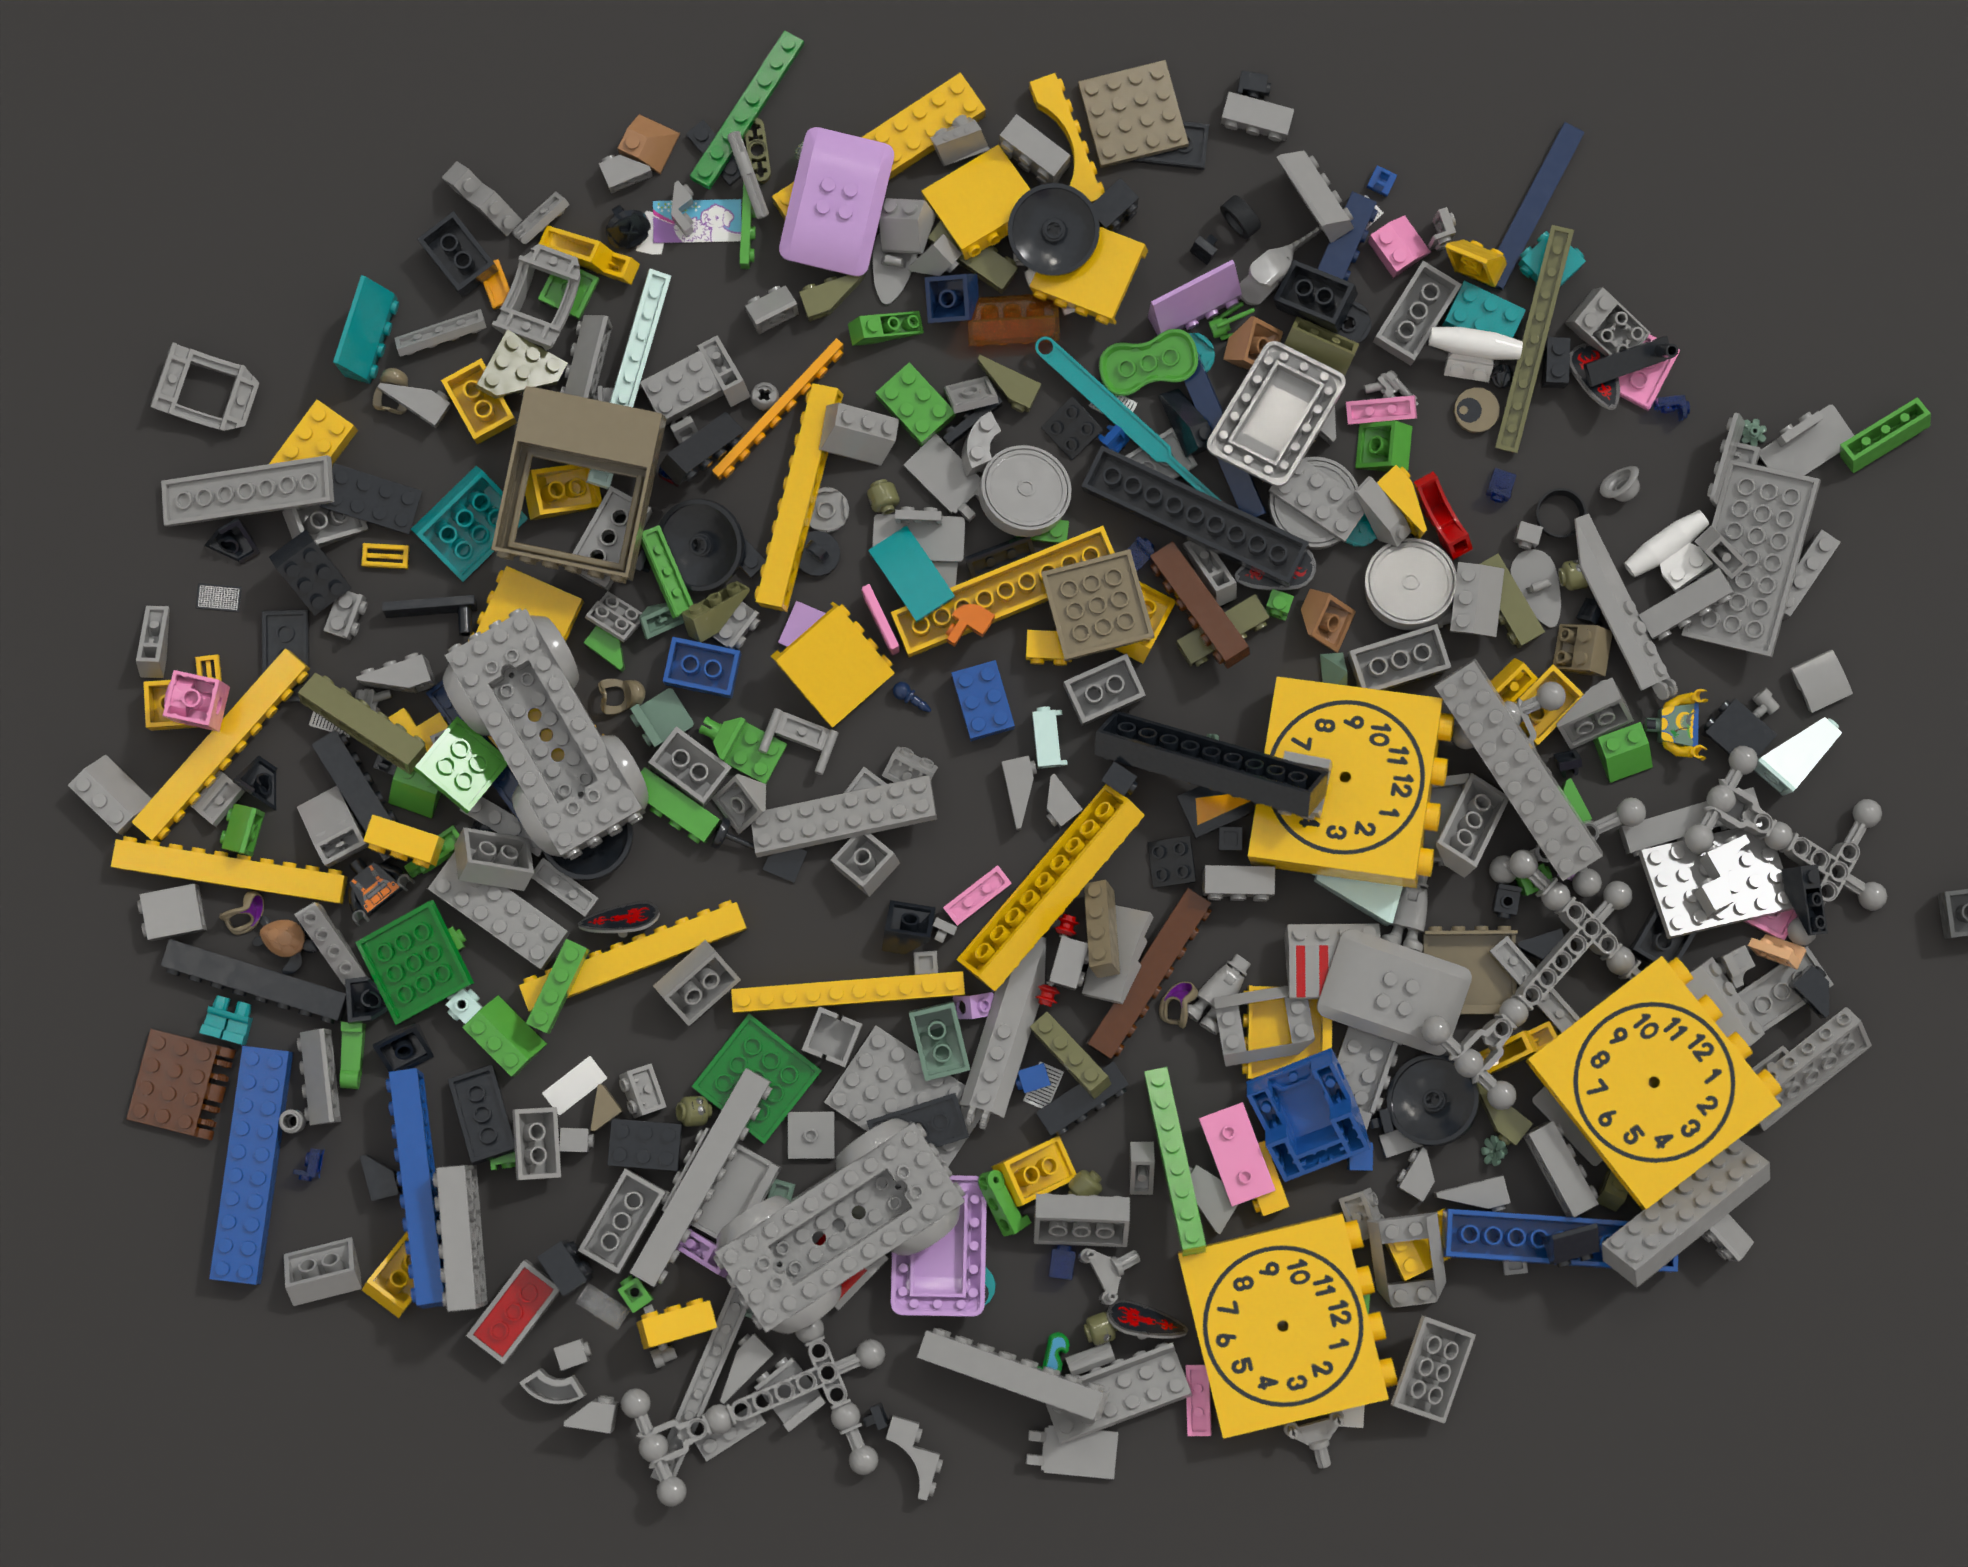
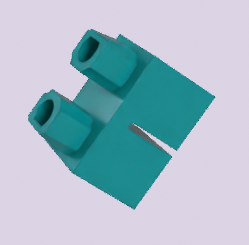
(225, 1024)

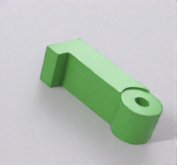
(352, 1054)
(1001, 1203)

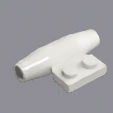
(1473, 350)
(1673, 552)

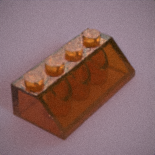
(1013, 320)

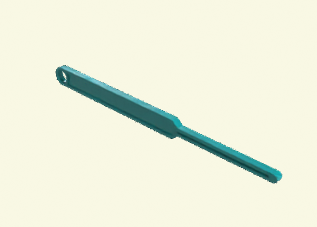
(1116, 411)

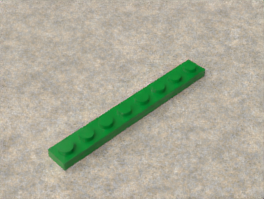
(747, 108)

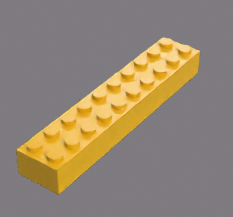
(911, 128)
(1000, 591)
(1050, 887)

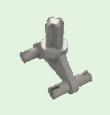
(1109, 1270)
(1317, 1435)

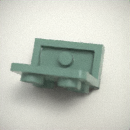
(660, 717)

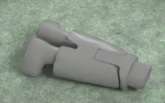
(1410, 914)
(1223, 983)

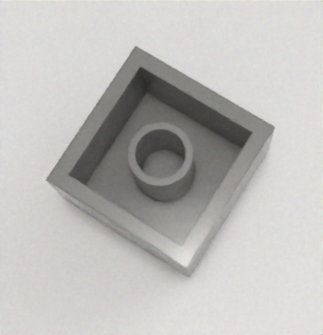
(865, 862)

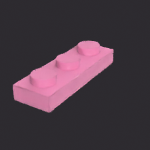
(1381, 409)
(977, 895)
(1199, 1403)

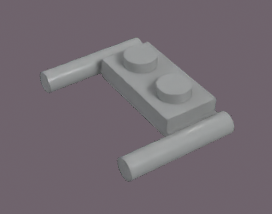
(801, 732)

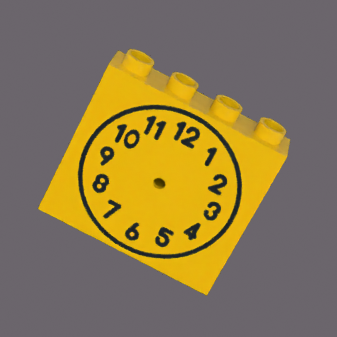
(1377, 787)
(1655, 1081)
(1287, 1324)

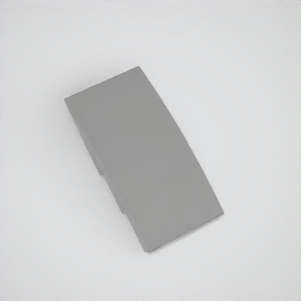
(1131, 929)

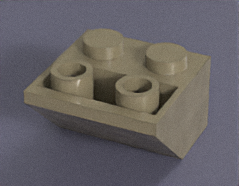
(1583, 649)

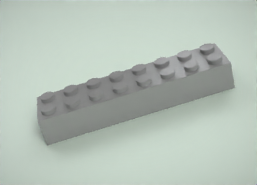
(1685, 1213)
(1014, 1375)

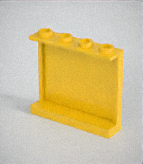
(977, 200)
(1099, 283)
(540, 599)
(834, 665)
(1269, 1027)

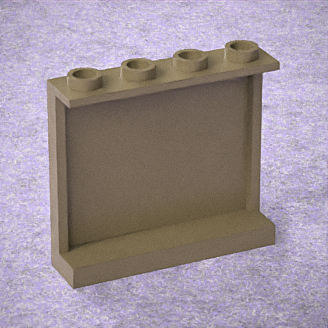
(1471, 949)

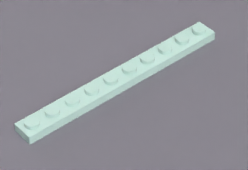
(636, 352)

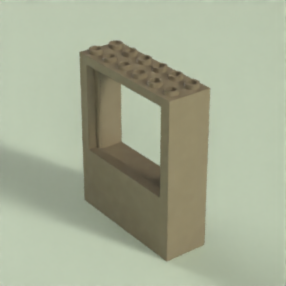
(587, 436)

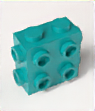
(1532, 260)

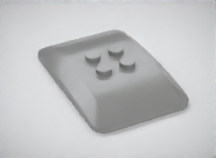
(1276, 413)
(1391, 989)

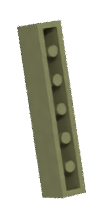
(362, 722)

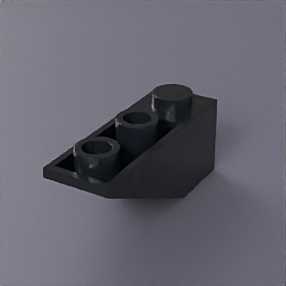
(1805, 894)

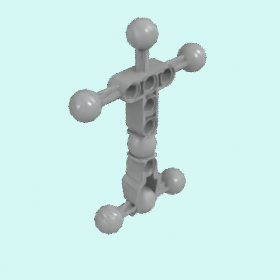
(1629, 811)
(1780, 837)

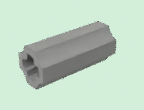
(1090, 1359)

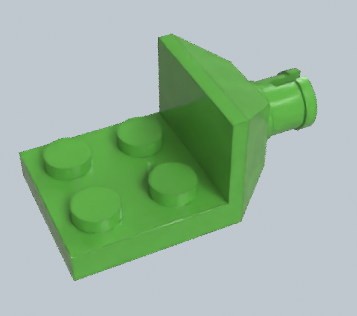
(739, 745)

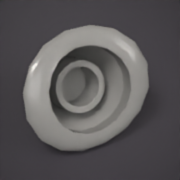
(1621, 484)

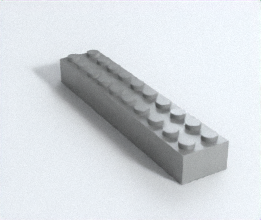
(1519, 769)

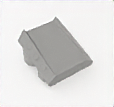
(959, 140)

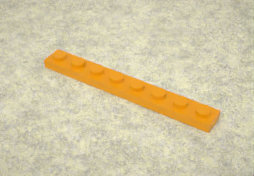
(772, 416)

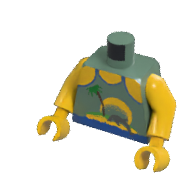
(1678, 725)

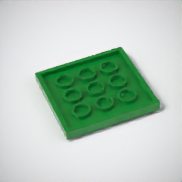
(414, 962)
(769, 1056)

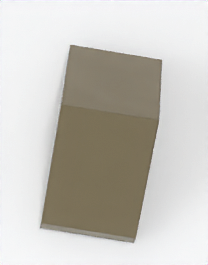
(604, 1109)

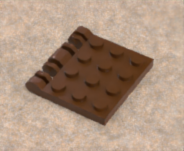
(176, 1083)

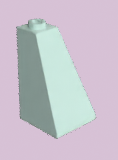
(1793, 759)
(1371, 898)

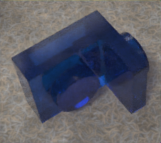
(1669, 403)
(1501, 485)
(1141, 552)
(314, 1162)

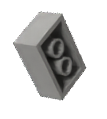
(1034, 151)
(682, 387)
(1104, 689)
(493, 859)
(1238, 882)
(696, 982)

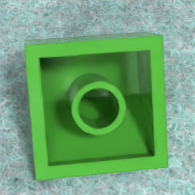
(1383, 445)
(1624, 752)
(413, 793)
(242, 829)

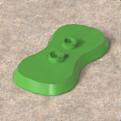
(1166, 358)

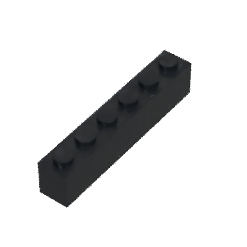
(352, 781)

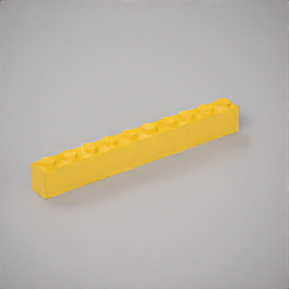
(797, 503)
(219, 747)
(229, 871)
(646, 950)
(848, 992)

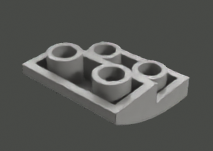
(615, 616)
(1821, 681)

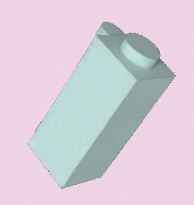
(1047, 738)

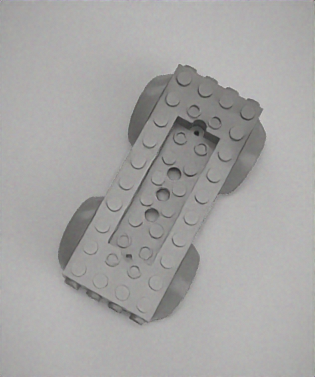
(528, 667)
(798, 1282)

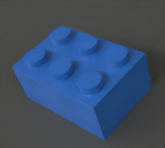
(702, 667)
(983, 700)

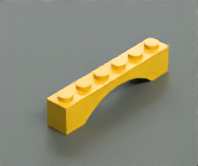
(1049, 99)

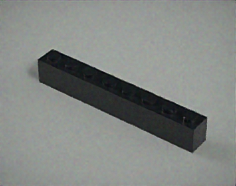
(254, 980)

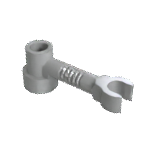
(1765, 703)
(664, 1352)

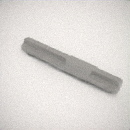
(748, 175)

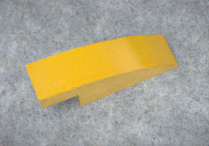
(591, 254)
(425, 730)
(1523, 1046)

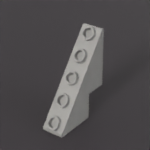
(330, 942)

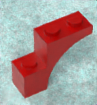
(1440, 514)

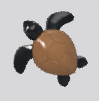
(285, 939)

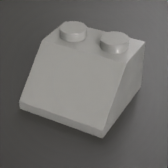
(905, 225)
(771, 309)
(596, 1416)

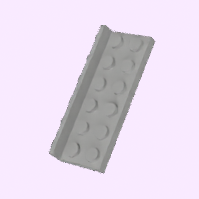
(1816, 1061)
(1366, 1065)
(1134, 1388)

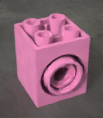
(195, 700)

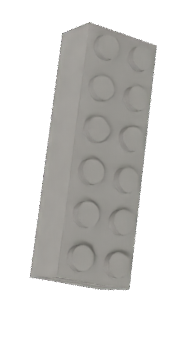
(502, 915)

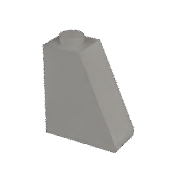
(1211, 1198)

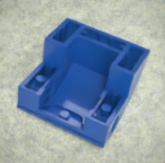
(1308, 1115)

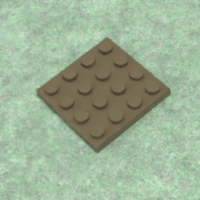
(1133, 114)
(1097, 605)

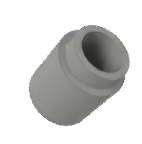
(285, 1121)

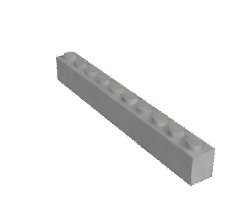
(700, 1178)

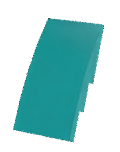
(911, 573)

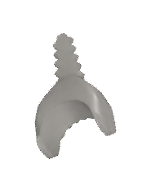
(1269, 270)

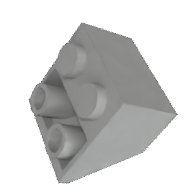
(1729, 1238)

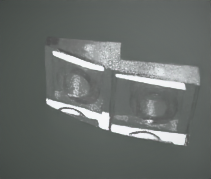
(603, 1306)

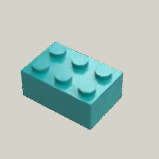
(1483, 311)

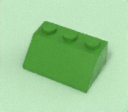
(504, 1036)

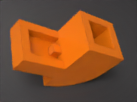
(971, 617)

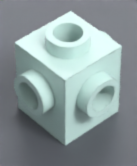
(471, 1008)

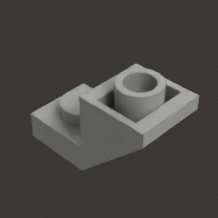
(681, 201)

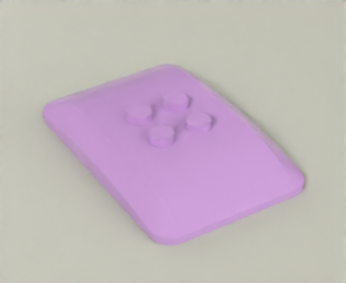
(836, 201)
(951, 1272)

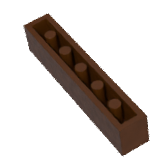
(1199, 605)

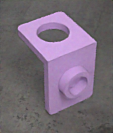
(976, 1005)

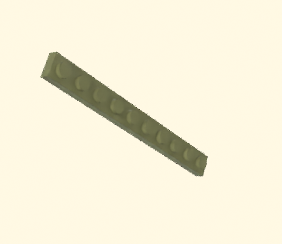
(1534, 338)

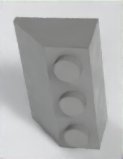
(858, 433)
(1477, 599)
(689, 767)
(110, 793)
(536, 1143)
(322, 1271)

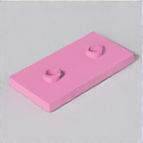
(1237, 1154)

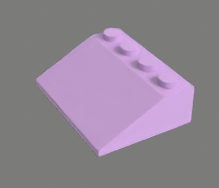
(1196, 300)

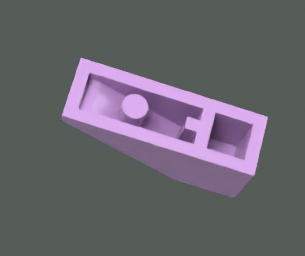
(702, 1251)

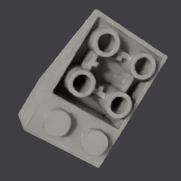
(1606, 323)
(409, 675)
(332, 827)

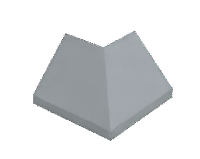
(741, 801)

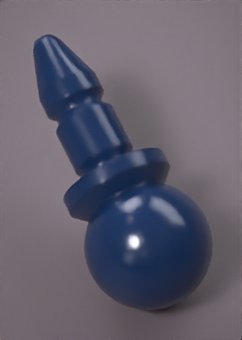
(903, 692)

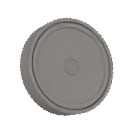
(1024, 491)
(1297, 524)
(1410, 584)

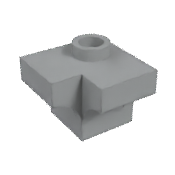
(1735, 964)

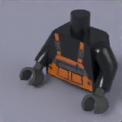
(374, 887)

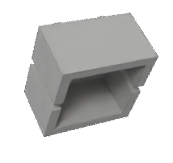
(832, 1037)

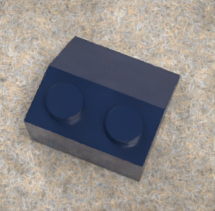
(951, 297)

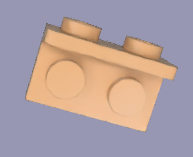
(1778, 950)

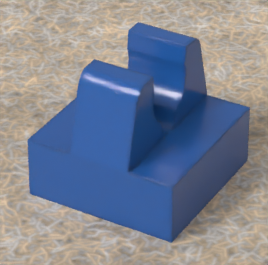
(1381, 181)
(1115, 439)

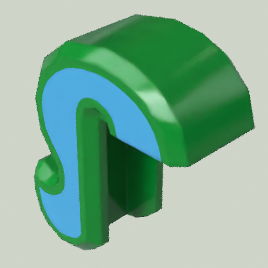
(1056, 1343)

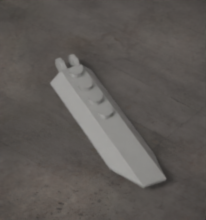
(1620, 611)
(1005, 1038)

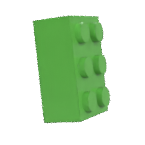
(915, 404)

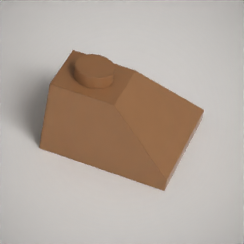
(648, 143)
(1248, 342)
(1326, 618)

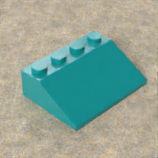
(366, 331)
(464, 523)

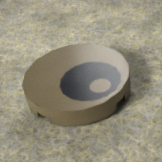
(1476, 410)

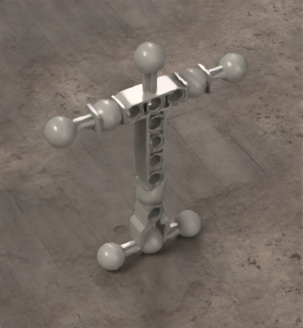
(1516, 1009)
(720, 1418)

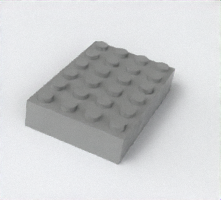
(461, 1237)

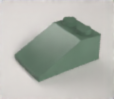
(939, 1040)

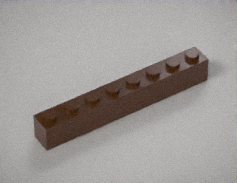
(1154, 967)

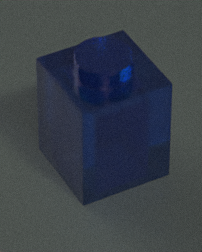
(1062, 1262)

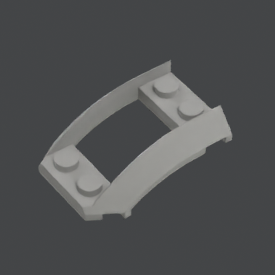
(529, 327)
(173, 377)
(1232, 1032)
(1407, 1229)

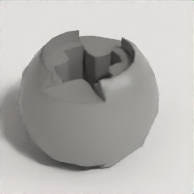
(766, 388)

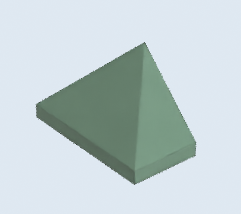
(658, 619)
(1333, 668)

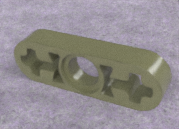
(765, 165)

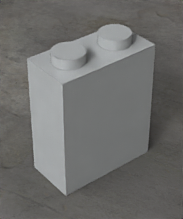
(172, 912)

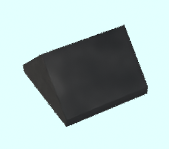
(404, 1049)

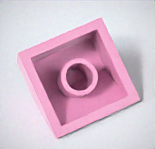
(1398, 245)

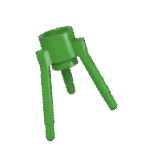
(1220, 324)

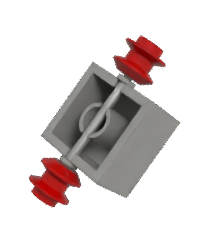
(1067, 963)

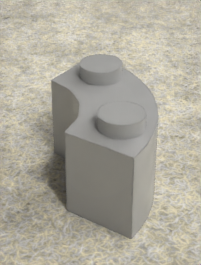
(977, 444)
(553, 1389)

